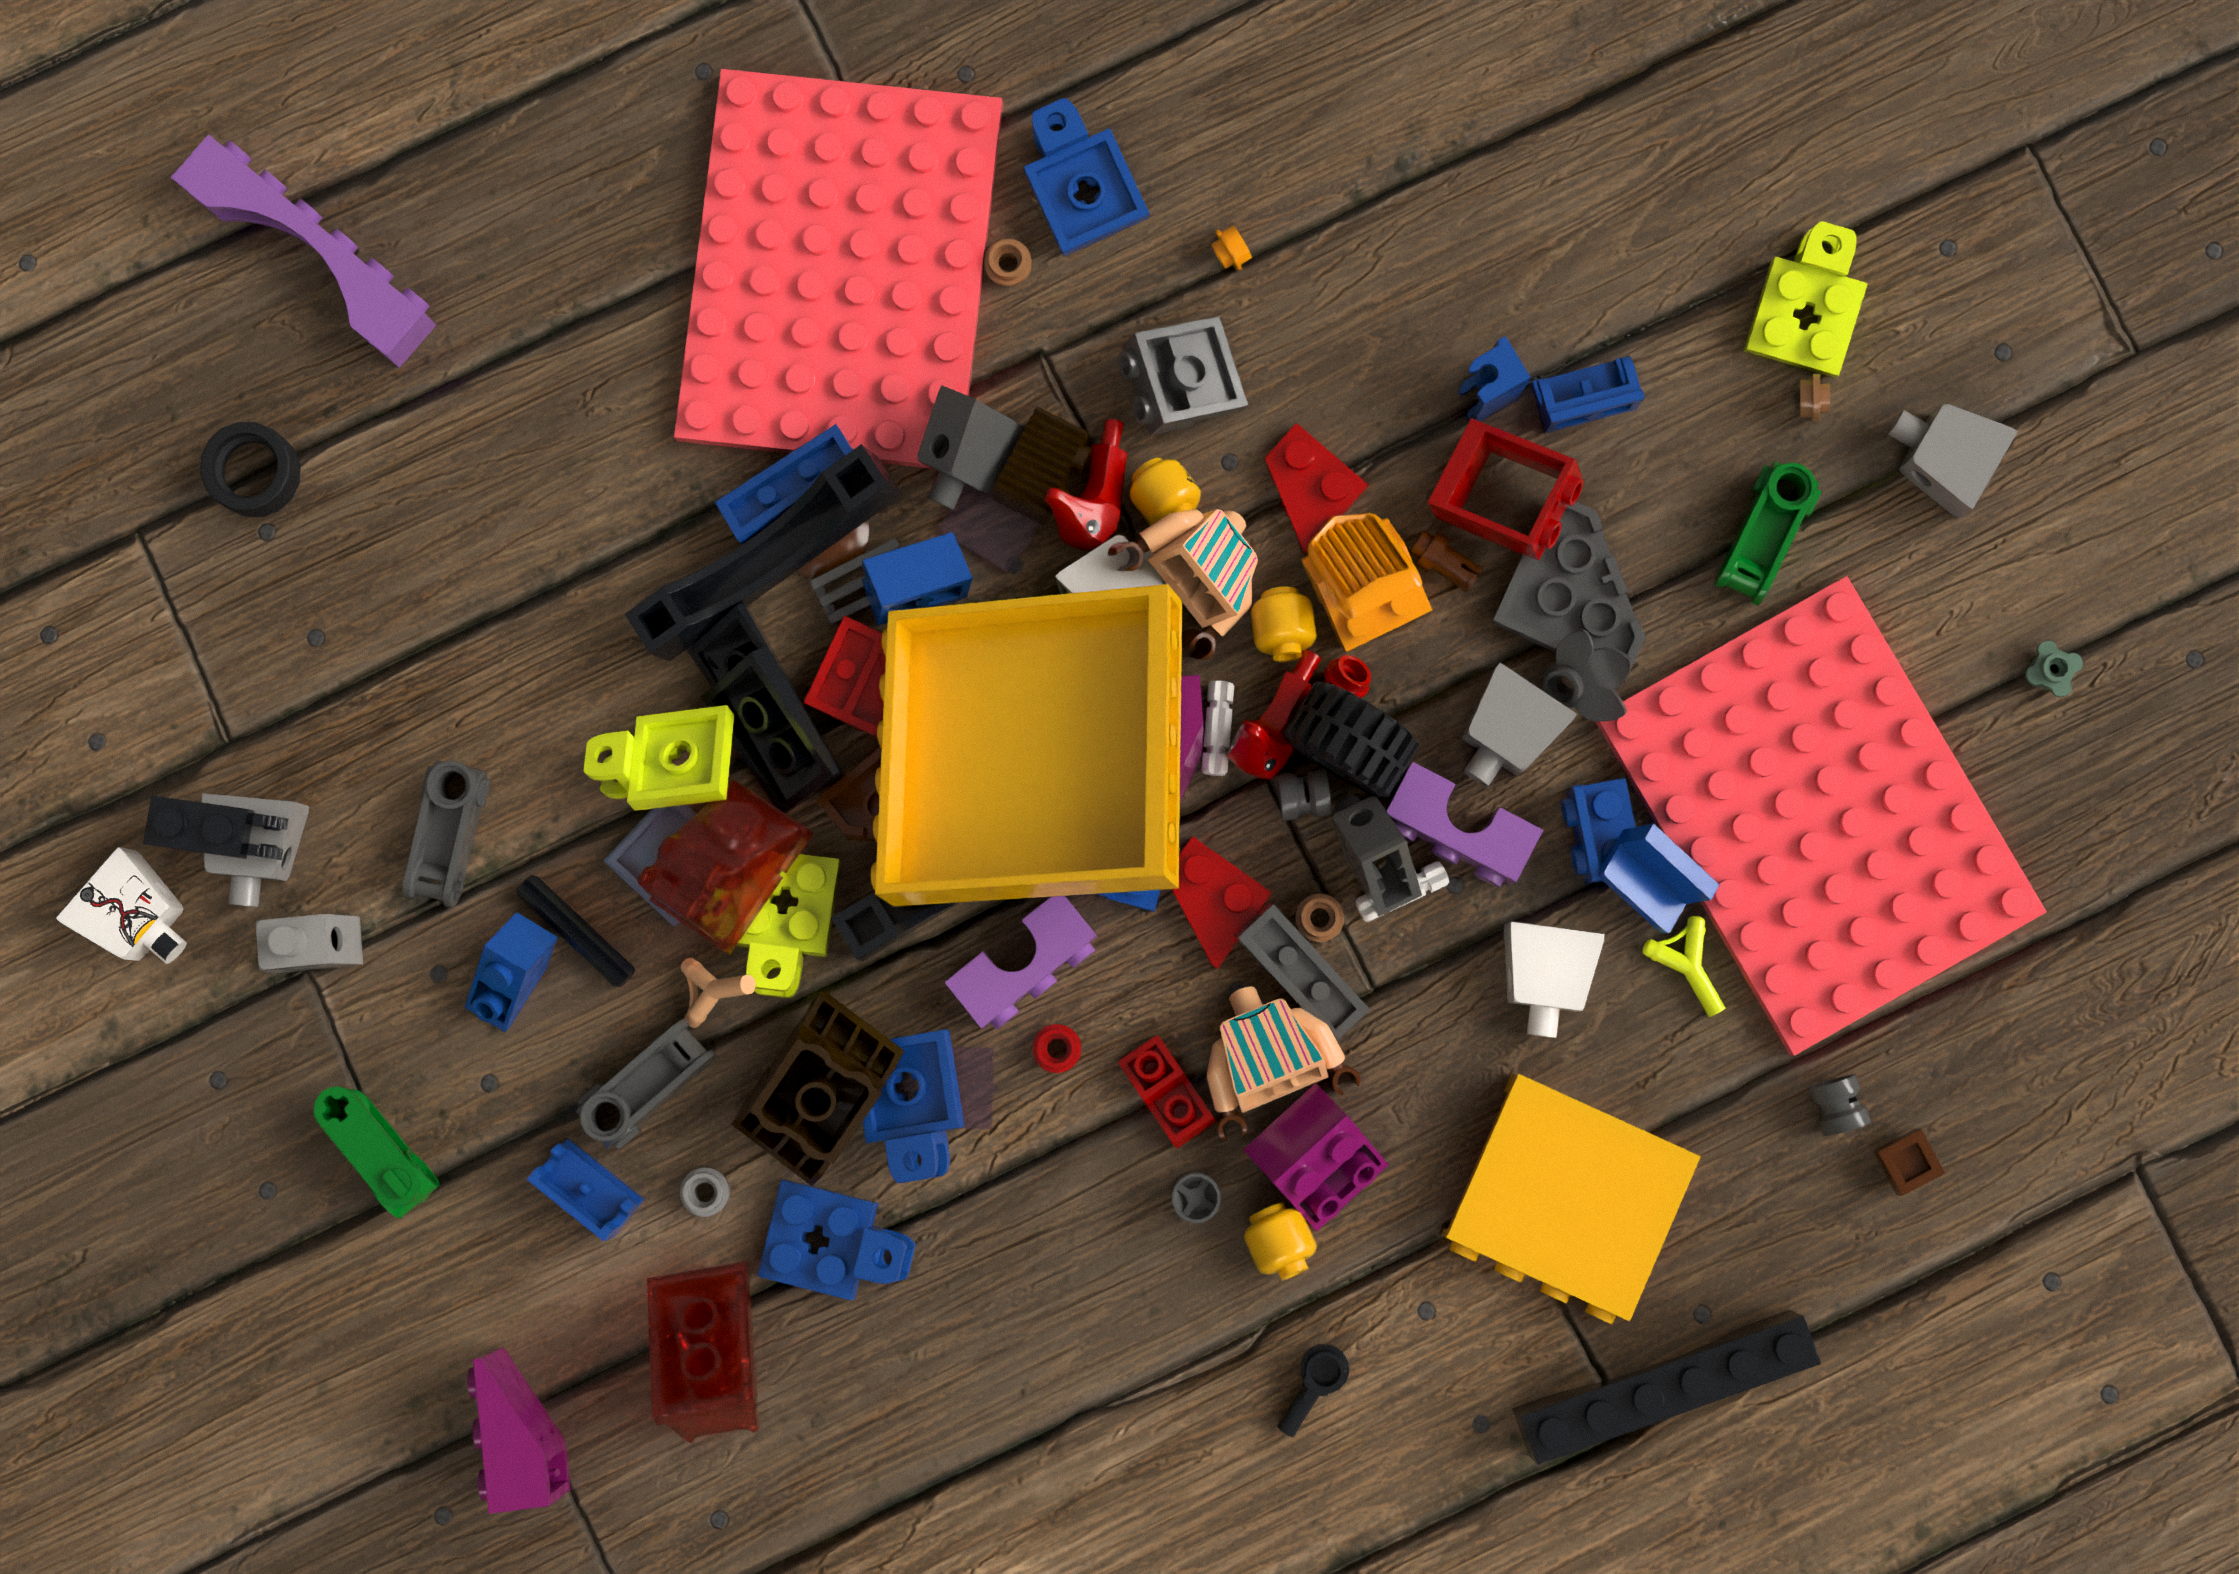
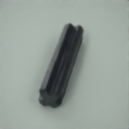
(575, 931)

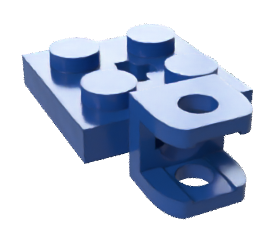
(1075, 158)
(920, 1123)
(854, 1245)

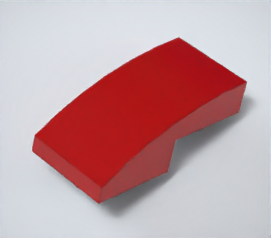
(1167, 1091)

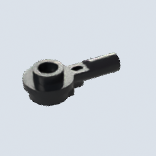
(1323, 1372)

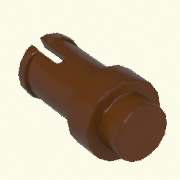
(1437, 554)

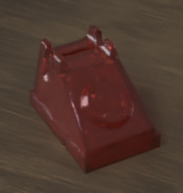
(724, 865)
(702, 1351)

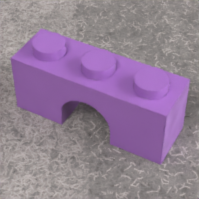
(1496, 851)
(992, 993)

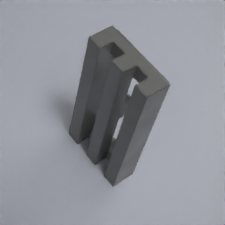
(827, 599)

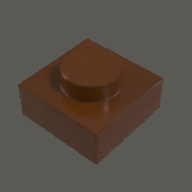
(1909, 1162)

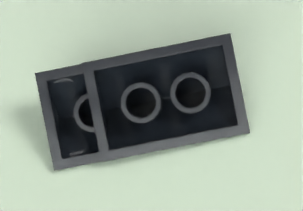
(770, 719)

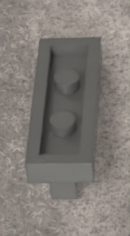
(1301, 970)

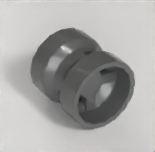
(1292, 794)
(1839, 1105)
(1198, 1203)

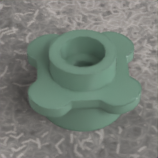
(2041, 676)

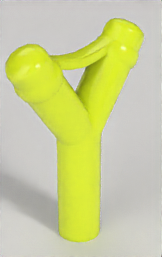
(1689, 962)

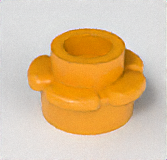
(1231, 248)

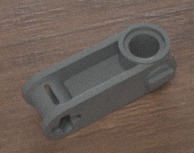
(445, 833)
(644, 1085)

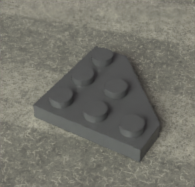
(1571, 591)

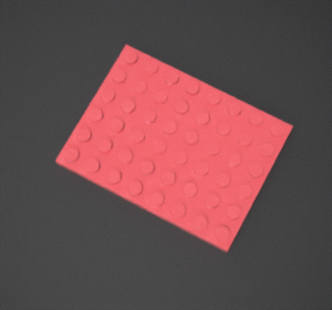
(836, 262)
(1822, 814)

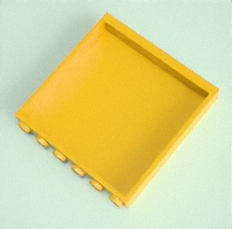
(1030, 748)

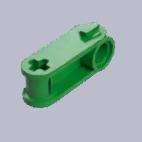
(1767, 530)
(375, 1150)

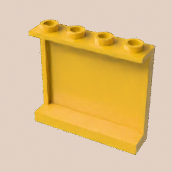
(1571, 1199)

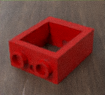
(1465, 467)

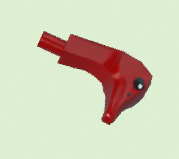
(1093, 517)
(1261, 744)

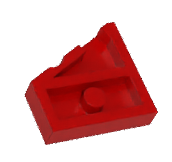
(1311, 483)
(851, 678)
(1215, 898)

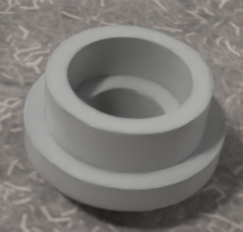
(690, 1197)

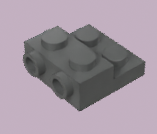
(1181, 375)

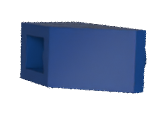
(509, 971)

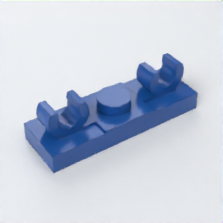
(778, 487)

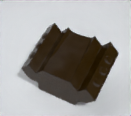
(818, 1088)

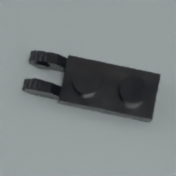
(209, 828)

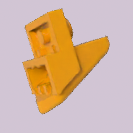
(1364, 578)

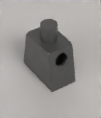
(965, 445)
(1366, 836)

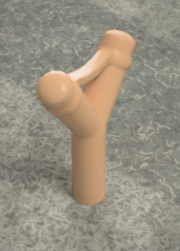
(712, 989)

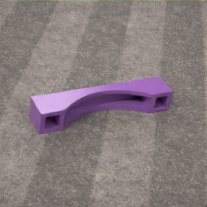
(235, 193)

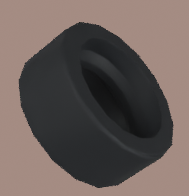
(224, 444)

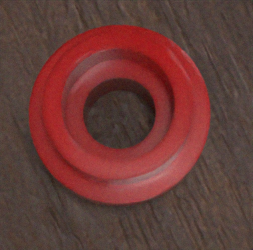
(1349, 674)
(1041, 1053)

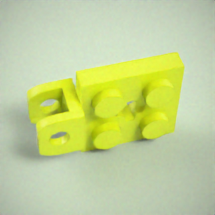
(1812, 280)
(645, 761)
(783, 939)

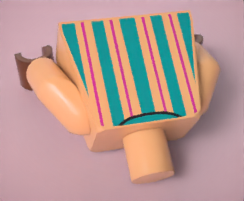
(1204, 565)
(1269, 1055)

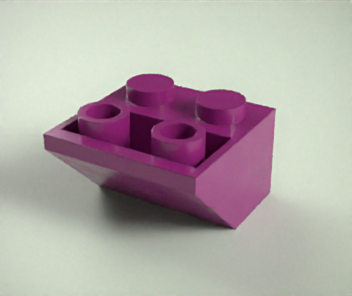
(1316, 1157)

